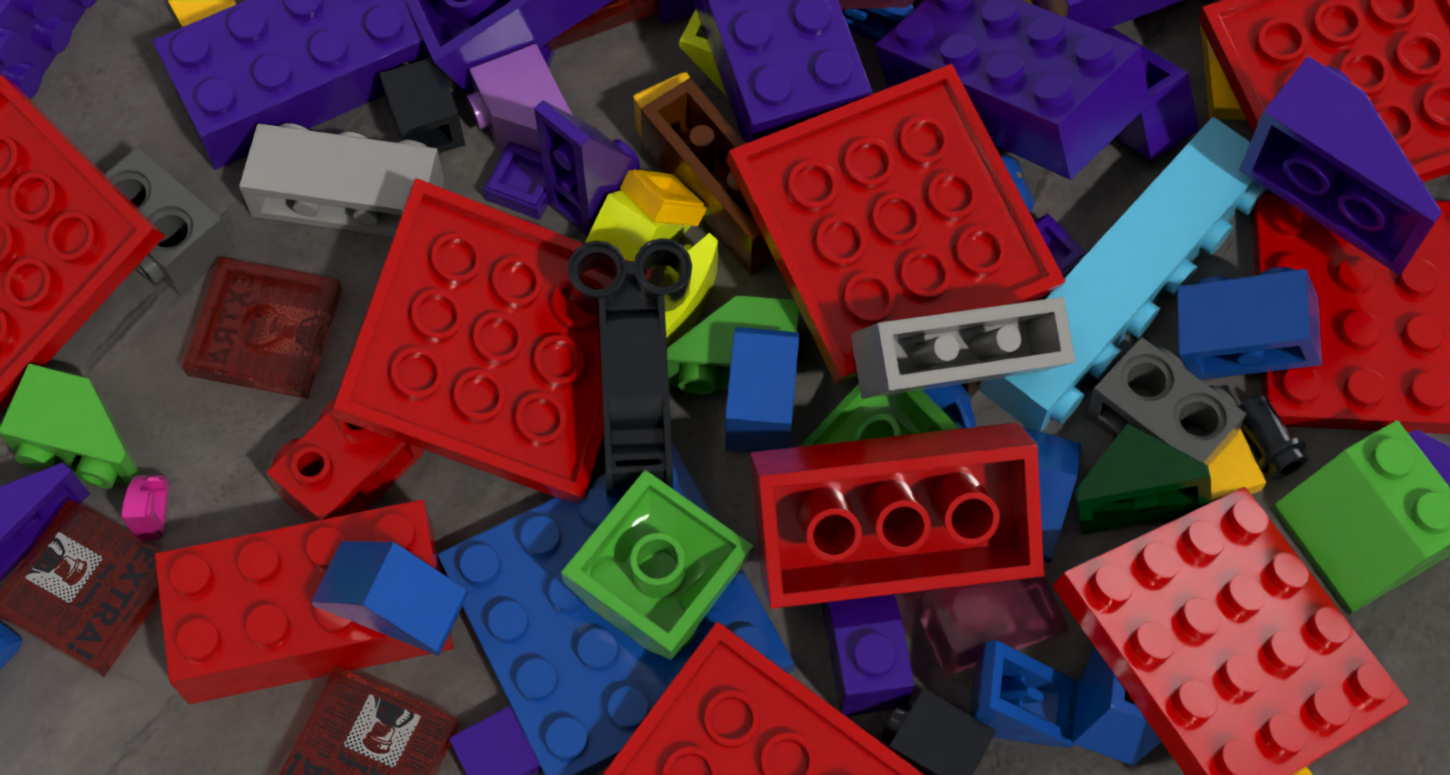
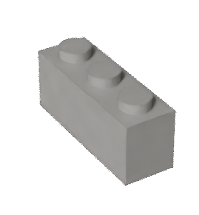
(333, 178)
(962, 347)

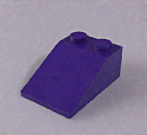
(1341, 165)

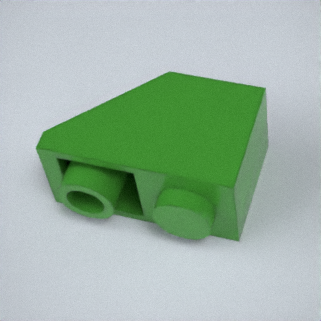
(703, 355)
(66, 422)

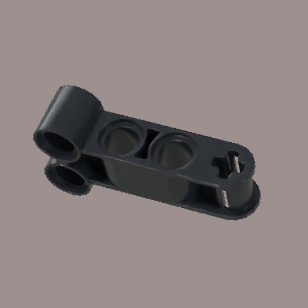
(633, 354)

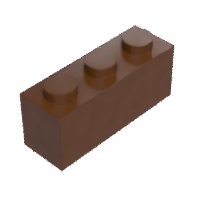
(692, 142)

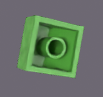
(1371, 517)

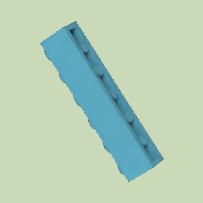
(1133, 267)

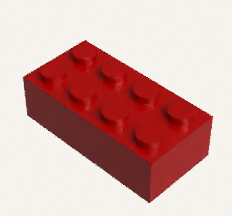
(897, 514)
(244, 610)

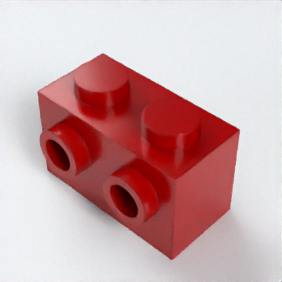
(338, 468)

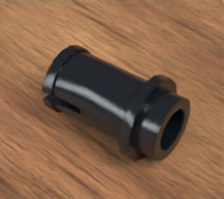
(1271, 439)

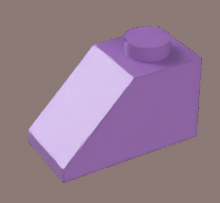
(508, 93)

